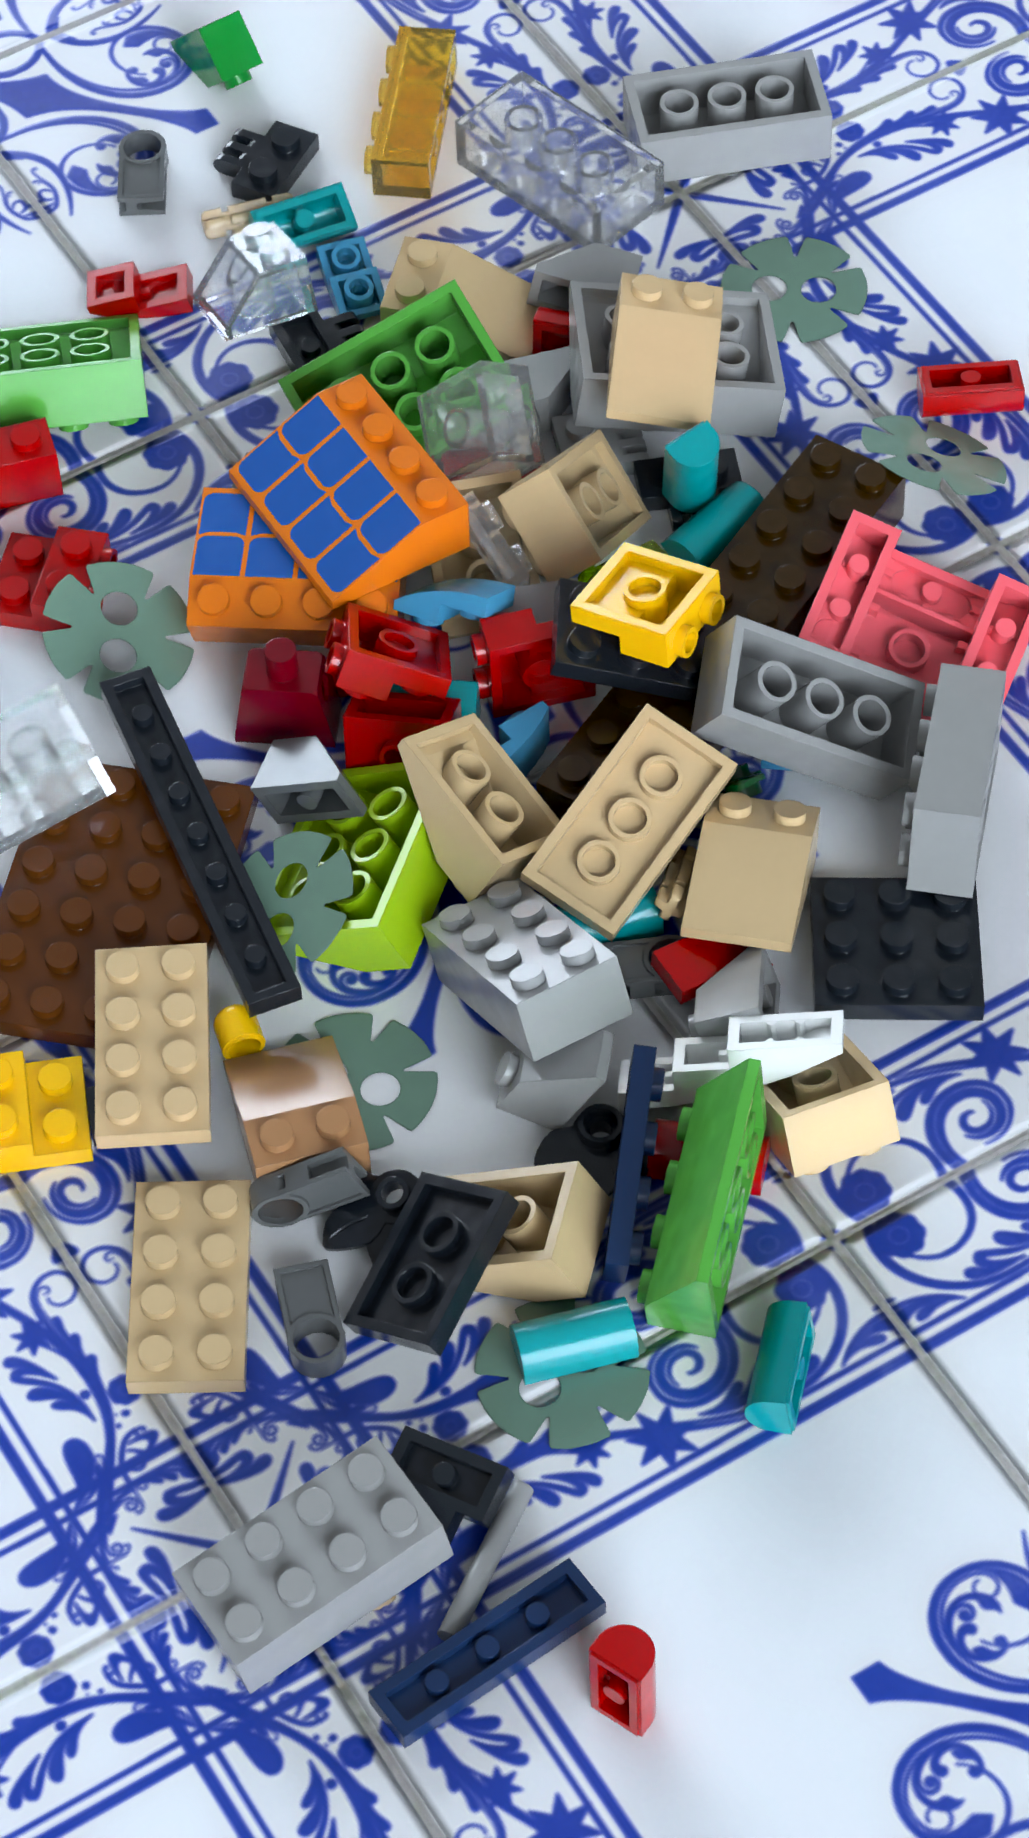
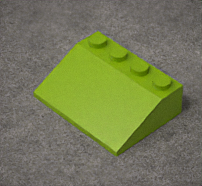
(392, 872)

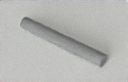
(486, 1559)

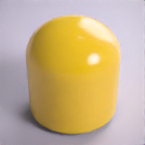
(238, 1032)

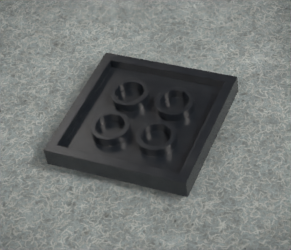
(894, 951)

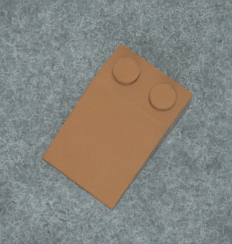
(295, 1105)

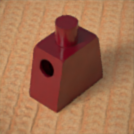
(287, 696)

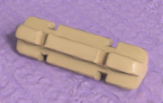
(235, 218)
(675, 884)

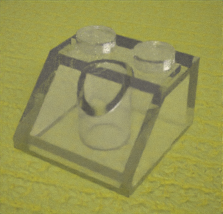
(255, 282)
(482, 422)

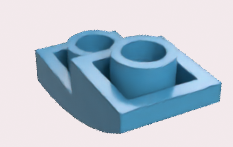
(351, 277)
(448, 598)
(526, 736)

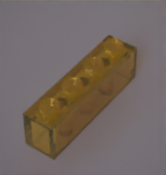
(412, 113)

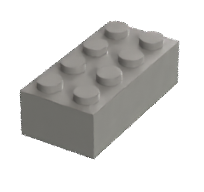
(730, 115)
(807, 708)
(952, 780)
(527, 969)
(313, 1564)

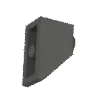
(304, 783)

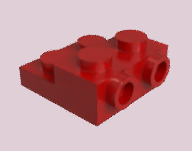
(37, 564)
(379, 650)
(517, 664)

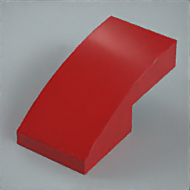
(151, 294)
(691, 963)

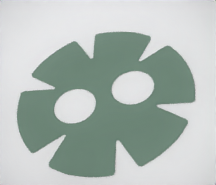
(814, 260)
(956, 470)
(81, 644)
(332, 881)
(389, 1053)
(574, 1415)

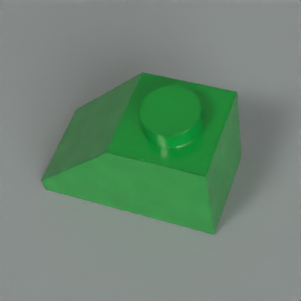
(220, 51)

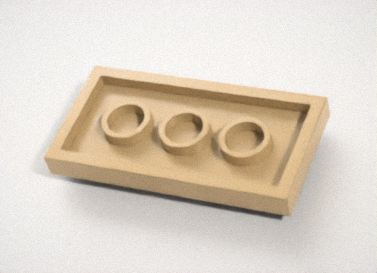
(628, 822)
(152, 1046)
(189, 1287)

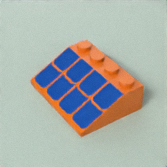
(352, 494)
(251, 587)

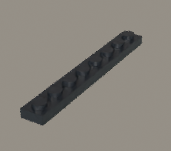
(201, 842)

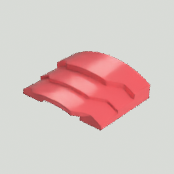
(912, 613)

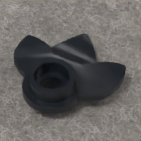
(594, 1153)
(369, 1218)

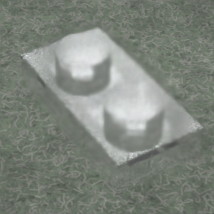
(506, 562)

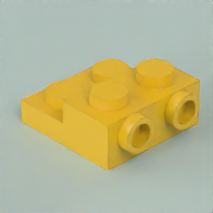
(651, 603)
(43, 1113)

